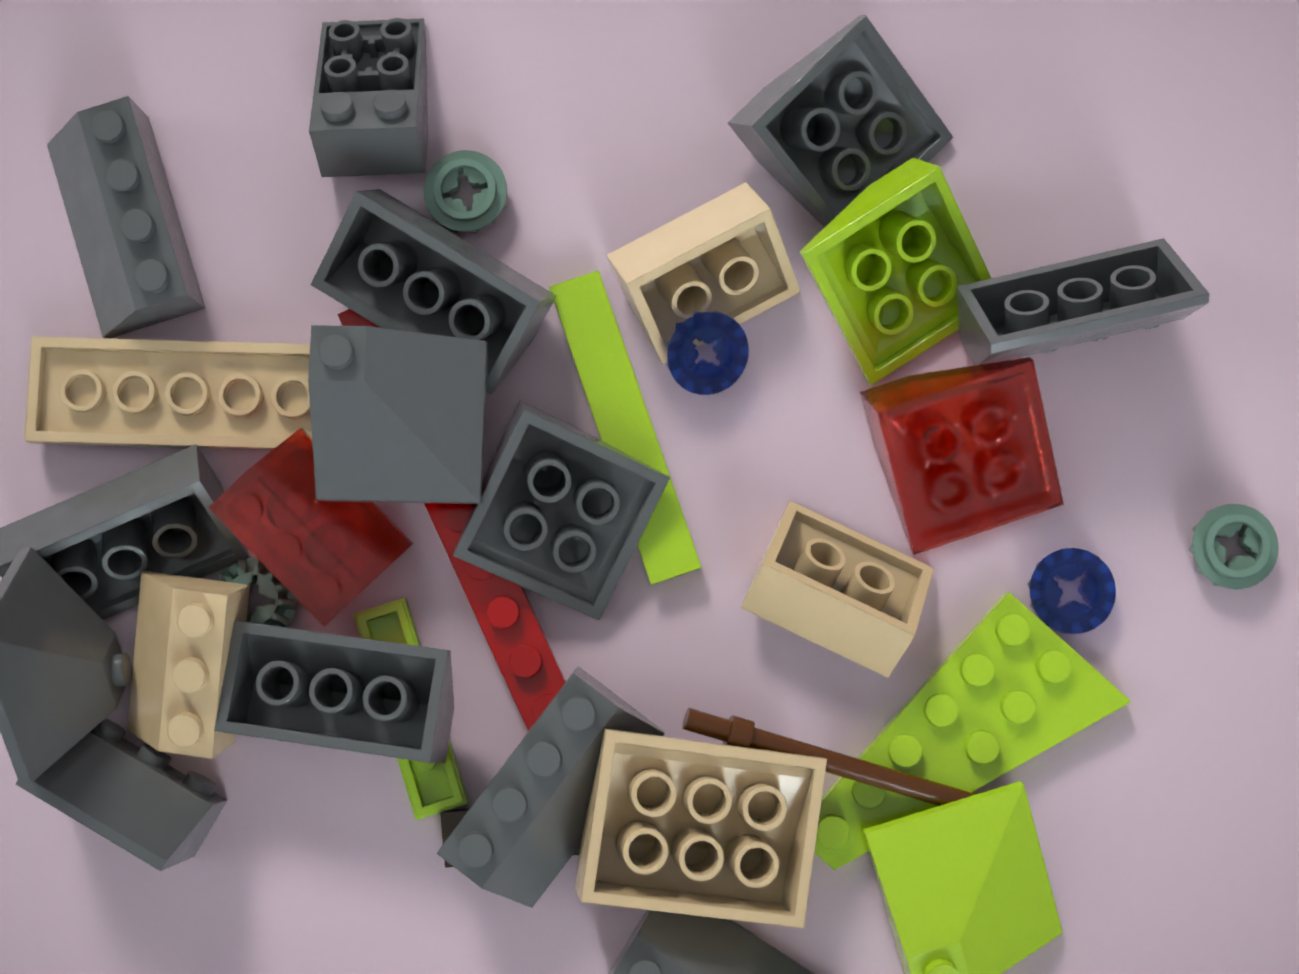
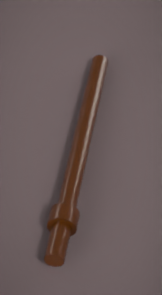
(742, 733)

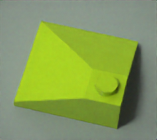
(895, 267)
(965, 884)

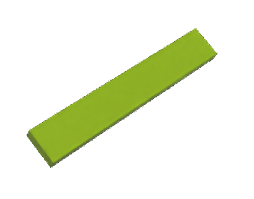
(622, 415)

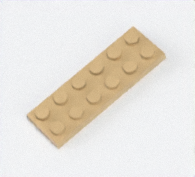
(166, 393)

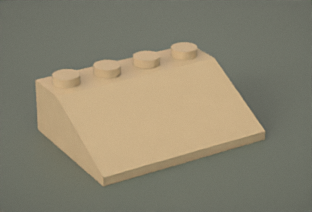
(701, 829)

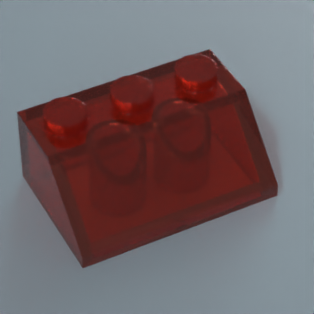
(313, 547)

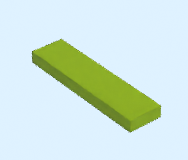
(429, 785)

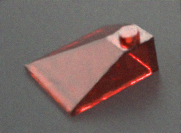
(963, 449)

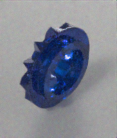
(730, 350)
(1096, 588)

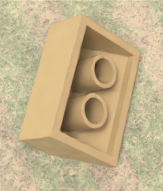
(706, 261)
(839, 589)
(182, 661)

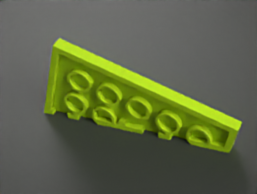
(979, 715)

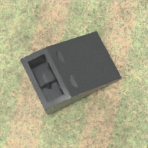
(371, 98)

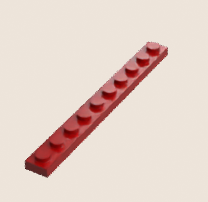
(499, 608)

